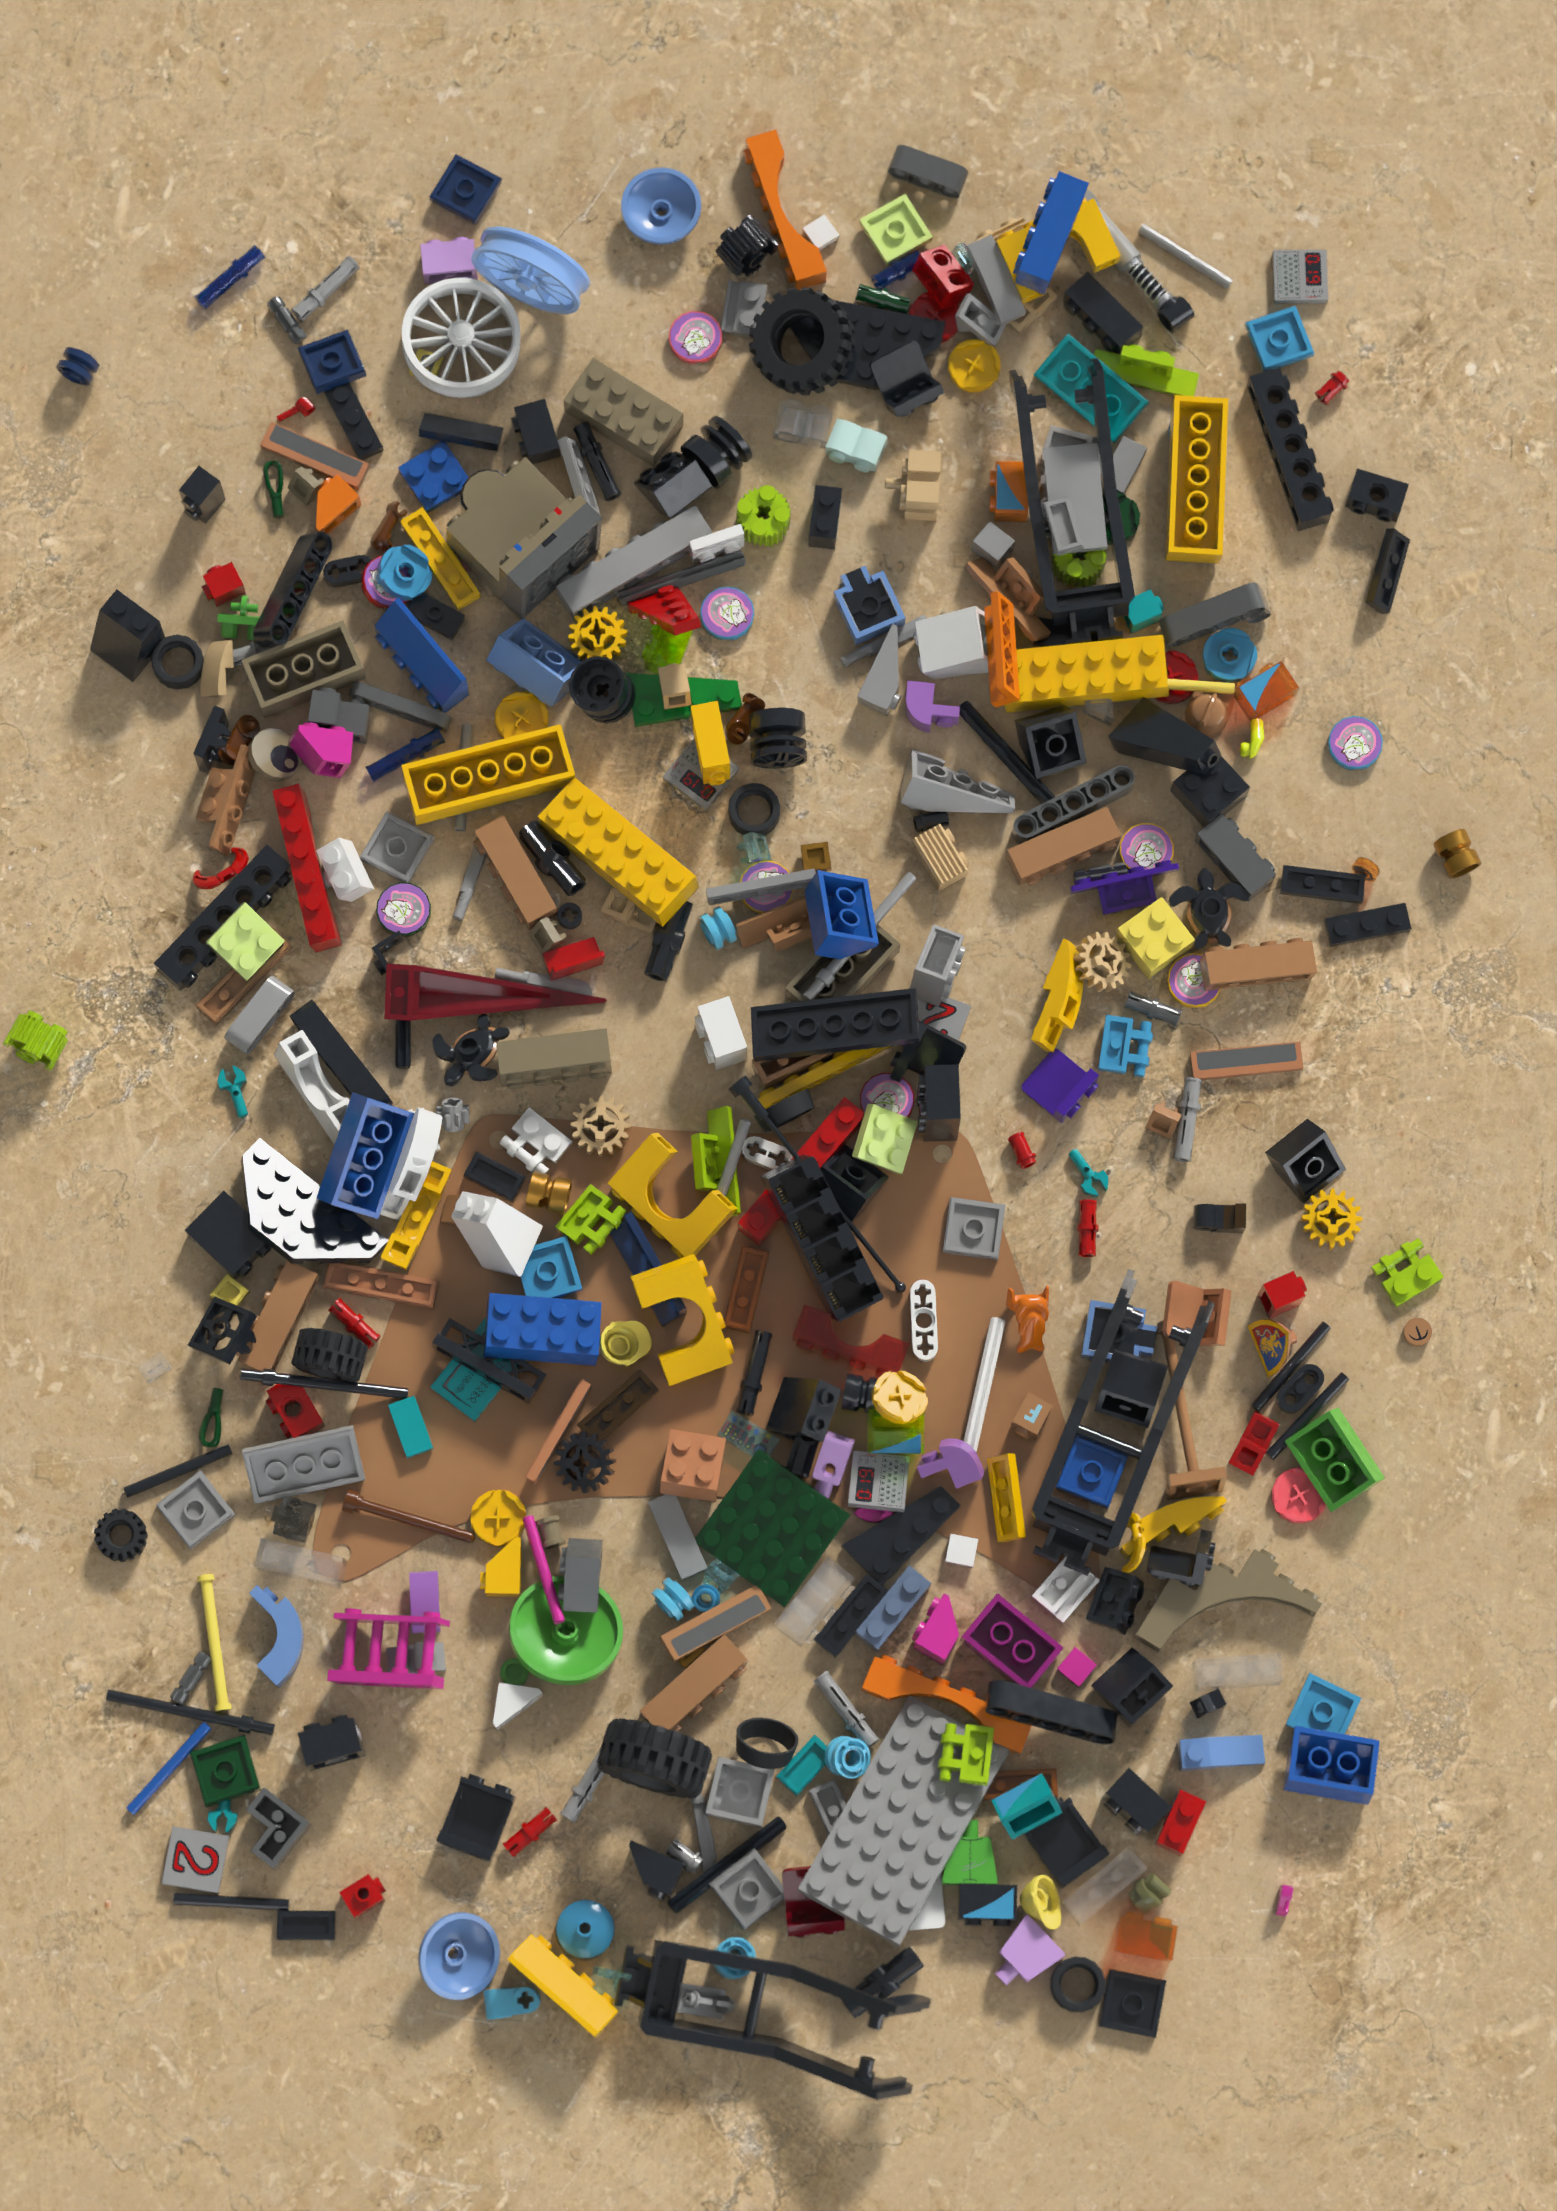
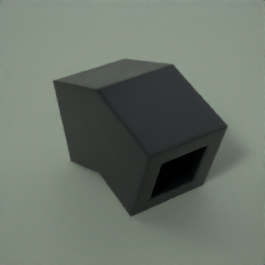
(1208, 1703)

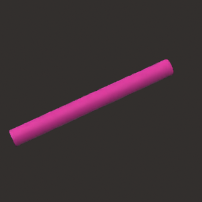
(543, 1569)

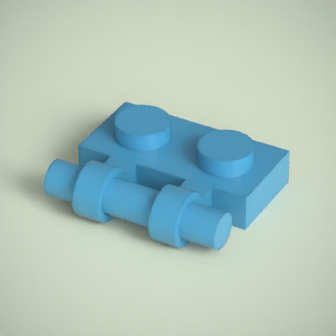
(1116, 1044)

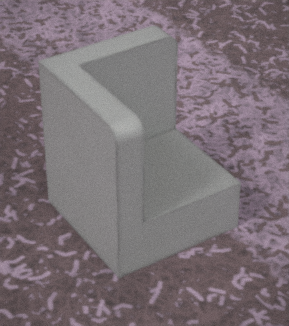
(993, 545)

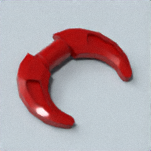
(213, 881)

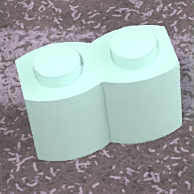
(856, 446)

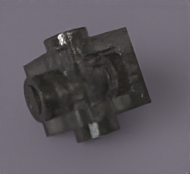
(293, 1519)

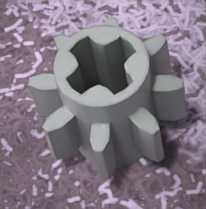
(453, 1114)

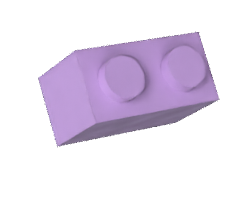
(448, 260)

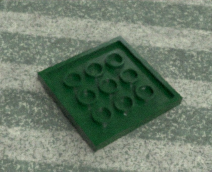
(772, 1527)

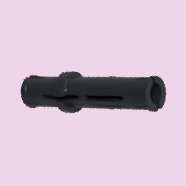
(592, 451)
(754, 1372)

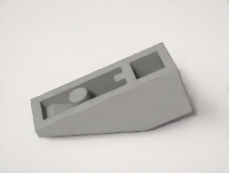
(882, 682)

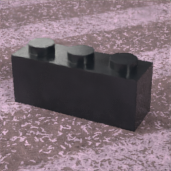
(1102, 314)

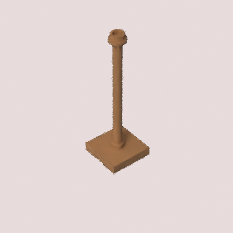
(1195, 1481)

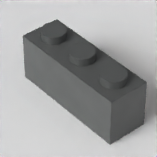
(1235, 855)

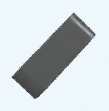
(928, 171)

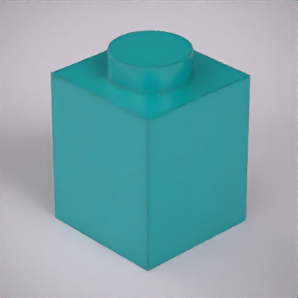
(1144, 611)

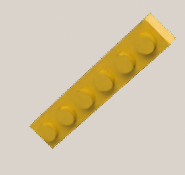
(817, 1075)

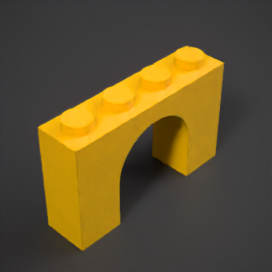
(1088, 230)
(635, 1185)
(708, 1348)

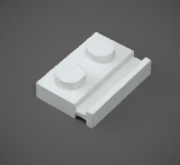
(717, 543)
(1064, 1591)

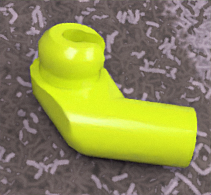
(1256, 739)

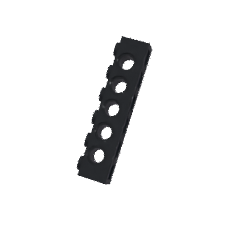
(1304, 512)
(264, 863)

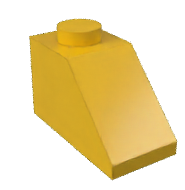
(504, 1572)

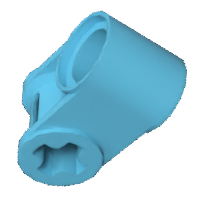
(505, 2002)

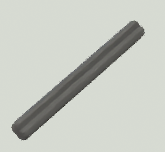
(683, 577)

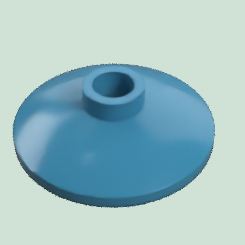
(587, 1944)

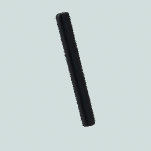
(1005, 752)
(701, 1884)

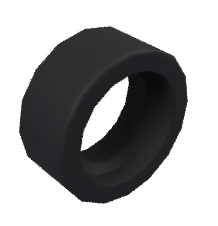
(169, 643)
(758, 790)
(1095, 1971)

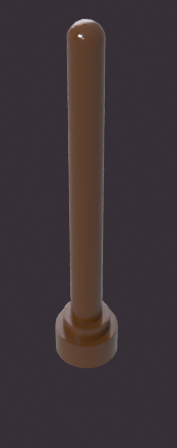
(356, 1502)

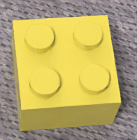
(1155, 938)

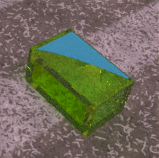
(893, 1437)

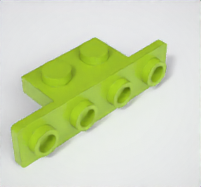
(1150, 370)
(711, 1153)

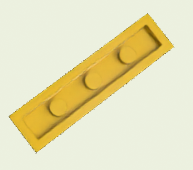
(441, 559)

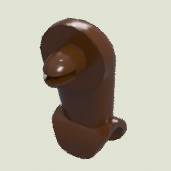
(383, 533)
(738, 727)
(243, 732)

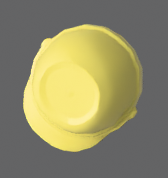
(625, 1342)
(1042, 1901)

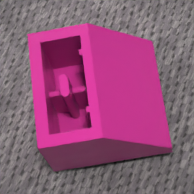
(322, 749)
(939, 1633)

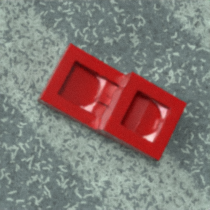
(1254, 1443)

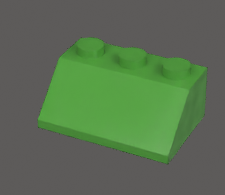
(1334, 1459)

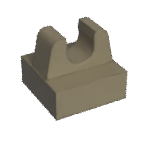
(304, 485)
(545, 935)

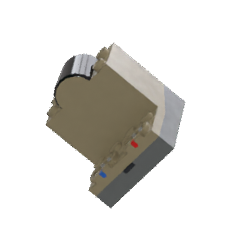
(522, 533)

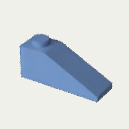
(1220, 1752)

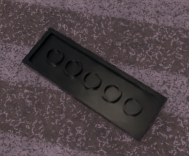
(835, 1024)

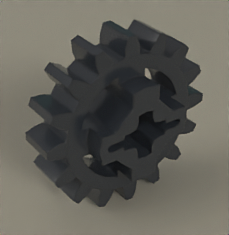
(584, 1472)

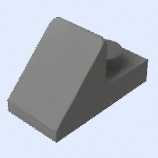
(979, 320)
(414, 1657)

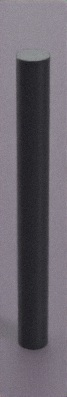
(1290, 1366)
(1308, 1414)
(177, 1470)
(231, 1901)

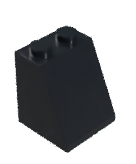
(125, 635)

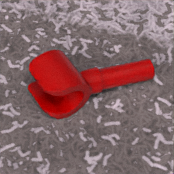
(302, 405)

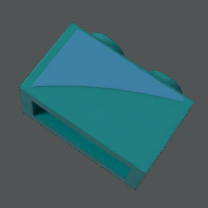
(1026, 1806)

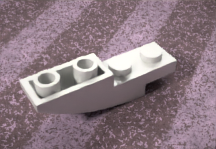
(413, 1162)

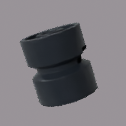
(858, 1393)

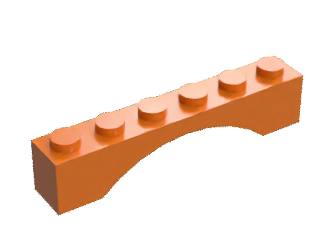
(802, 258)
(892, 1682)

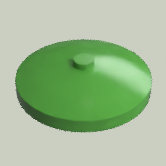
(564, 1651)

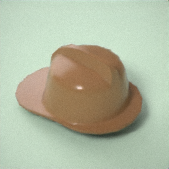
(1209, 711)

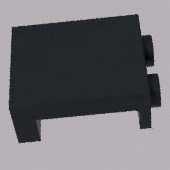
(226, 1237)
(803, 1408)
(477, 1818)
(1066, 1844)

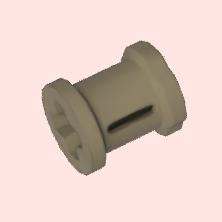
(550, 1532)

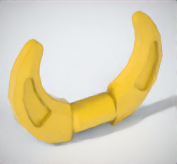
(1135, 1526)

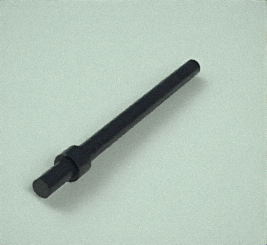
(269, 1378)
(244, 1723)

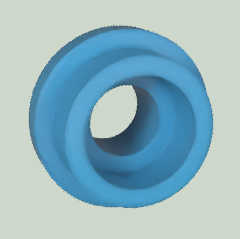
(701, 1605)

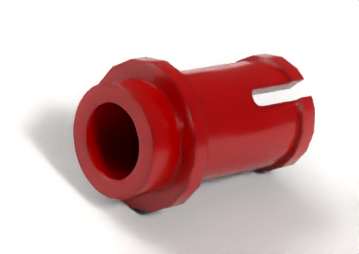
(1333, 386)
(1022, 1151)

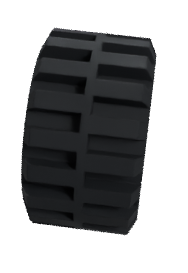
(329, 1354)

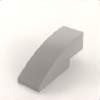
(995, 279)

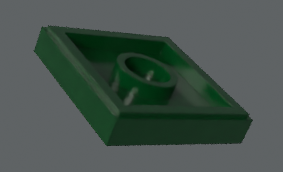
(225, 1771)

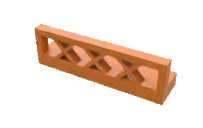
(1001, 651)

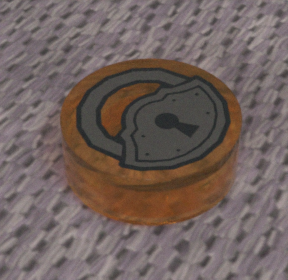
(1366, 867)

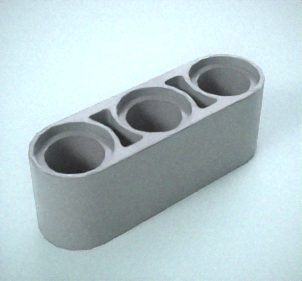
(259, 1015)

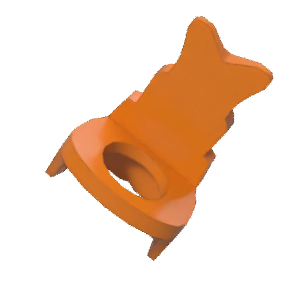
(1031, 1314)

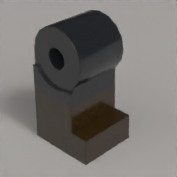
(1220, 1218)

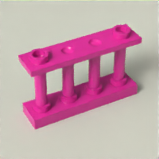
(399, 1674)

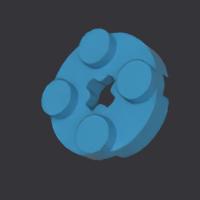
(390, 578)
(1242, 647)

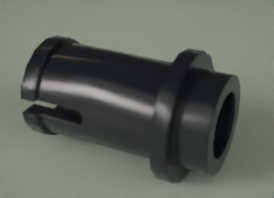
(929, 820)

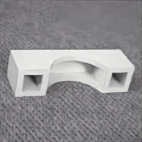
(303, 1068)

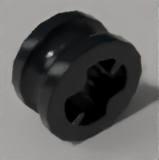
(575, 909)

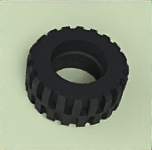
(779, 317)
(654, 1758)

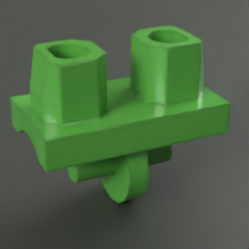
(230, 622)

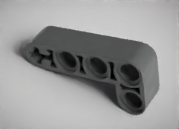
(1215, 614)

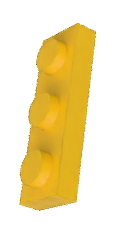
(1006, 1498)

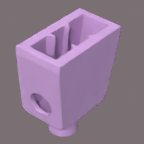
(836, 1451)
(1027, 1952)

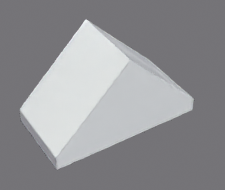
(512, 1701)

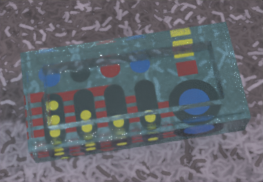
(747, 1435)

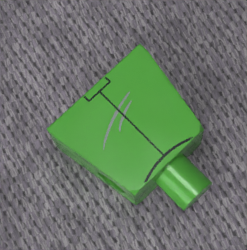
(971, 1860)

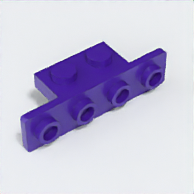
(1126, 890)

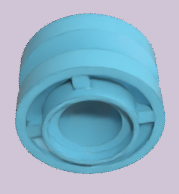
(718, 928)
(673, 1599)
(836, 1753)
(739, 1945)

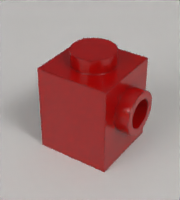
(222, 584)
(363, 1895)

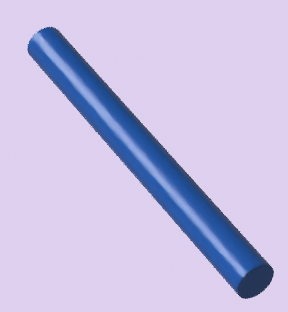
(168, 1768)

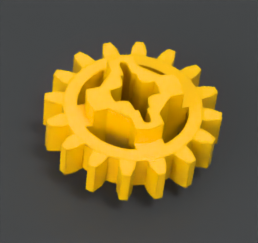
(586, 636)
(1319, 1219)

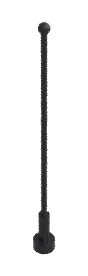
(741, 1088)

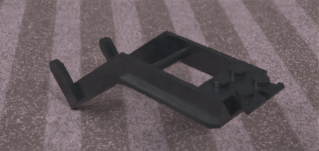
(1093, 607)
(1074, 1529)
(656, 1990)

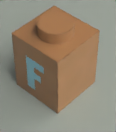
(1031, 1416)

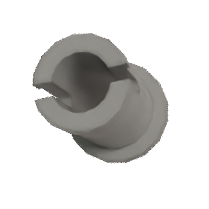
(680, 1852)

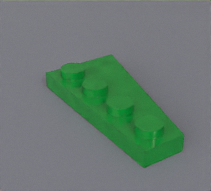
(649, 705)

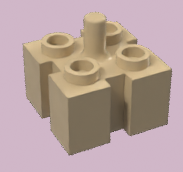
(919, 485)

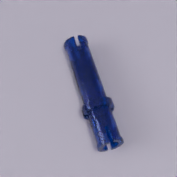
(229, 277)
(405, 754)

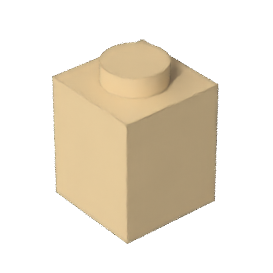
(674, 686)

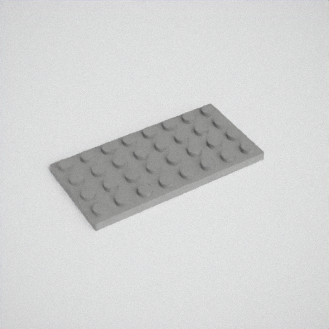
(897, 1827)

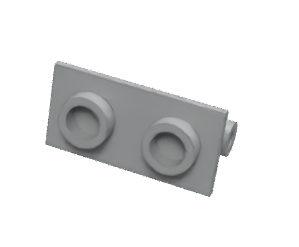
(703, 2001)

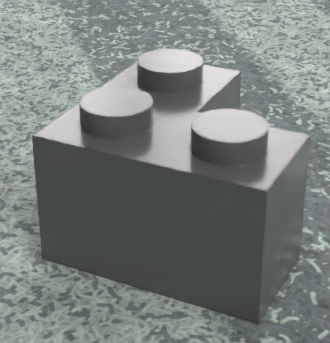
(329, 710)
(582, 1569)
(283, 1830)

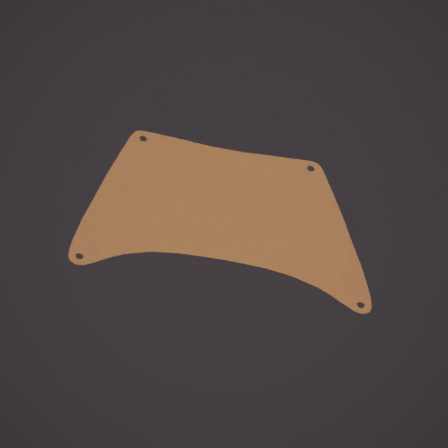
(495, 1452)

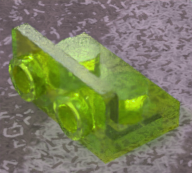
(665, 648)

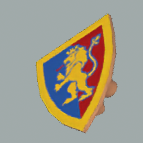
(1272, 1343)

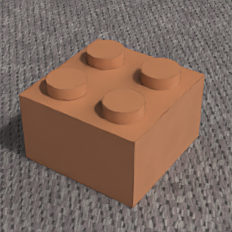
(692, 1465)

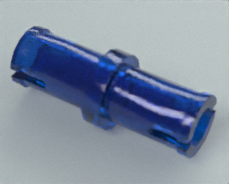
(896, 271)

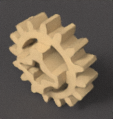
(1102, 961)
(589, 1125)

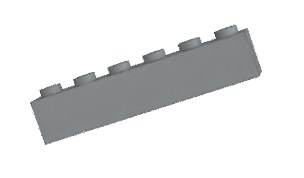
(632, 563)

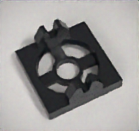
(212, 739)
(238, 1337)

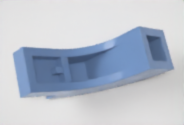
(289, 1645)

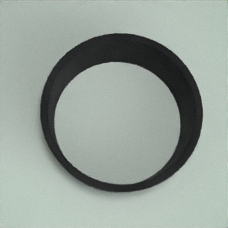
(788, 1110)
(768, 1729)

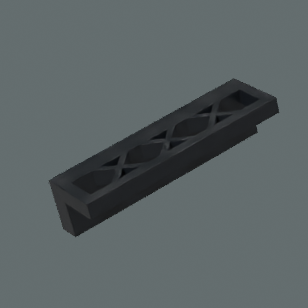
(482, 1366)

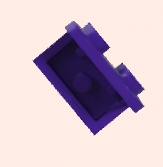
(1060, 1085)

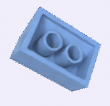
(534, 661)

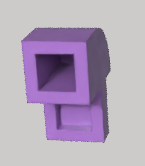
(923, 712)
(957, 1457)

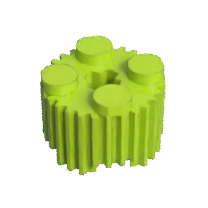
(763, 502)
(1079, 572)
(36, 1040)

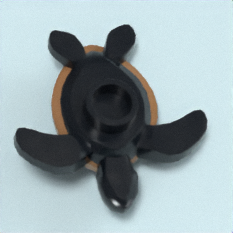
(1209, 908)
(471, 1052)

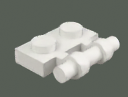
(541, 1136)

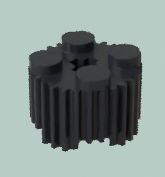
(746, 246)

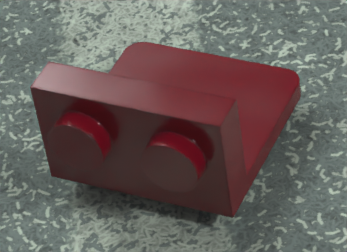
(804, 1914)

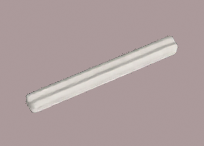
(984, 1382)

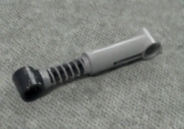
(1173, 311)

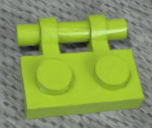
(584, 1215)
(1411, 1280)
(975, 1755)

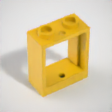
(710, 743)

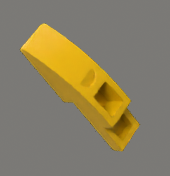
(1063, 1000)
(1181, 1516)

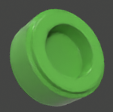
(513, 1672)

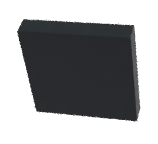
(1132, 2003)

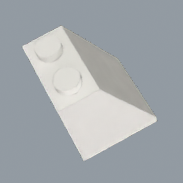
(952, 644)
(496, 1232)

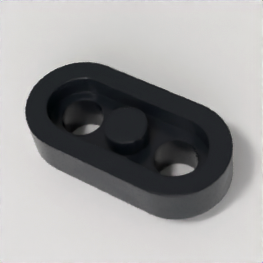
(1300, 1389)

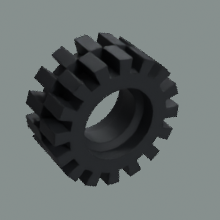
(115, 1518)

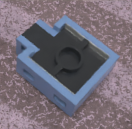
(867, 604)
(1129, 1337)

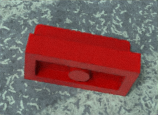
(573, 958)

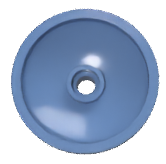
(661, 191)
(473, 1960)

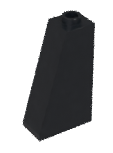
(1164, 739)

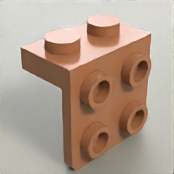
(1183, 1305)

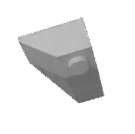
(939, 789)

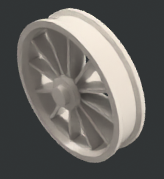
(461, 337)

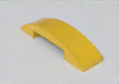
(416, 1218)

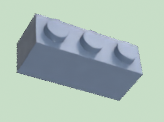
(893, 1609)

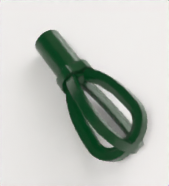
(275, 497)
(213, 1409)

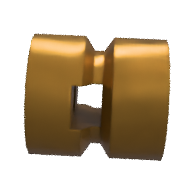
(1457, 853)
(548, 1193)

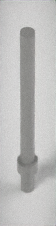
(826, 976)

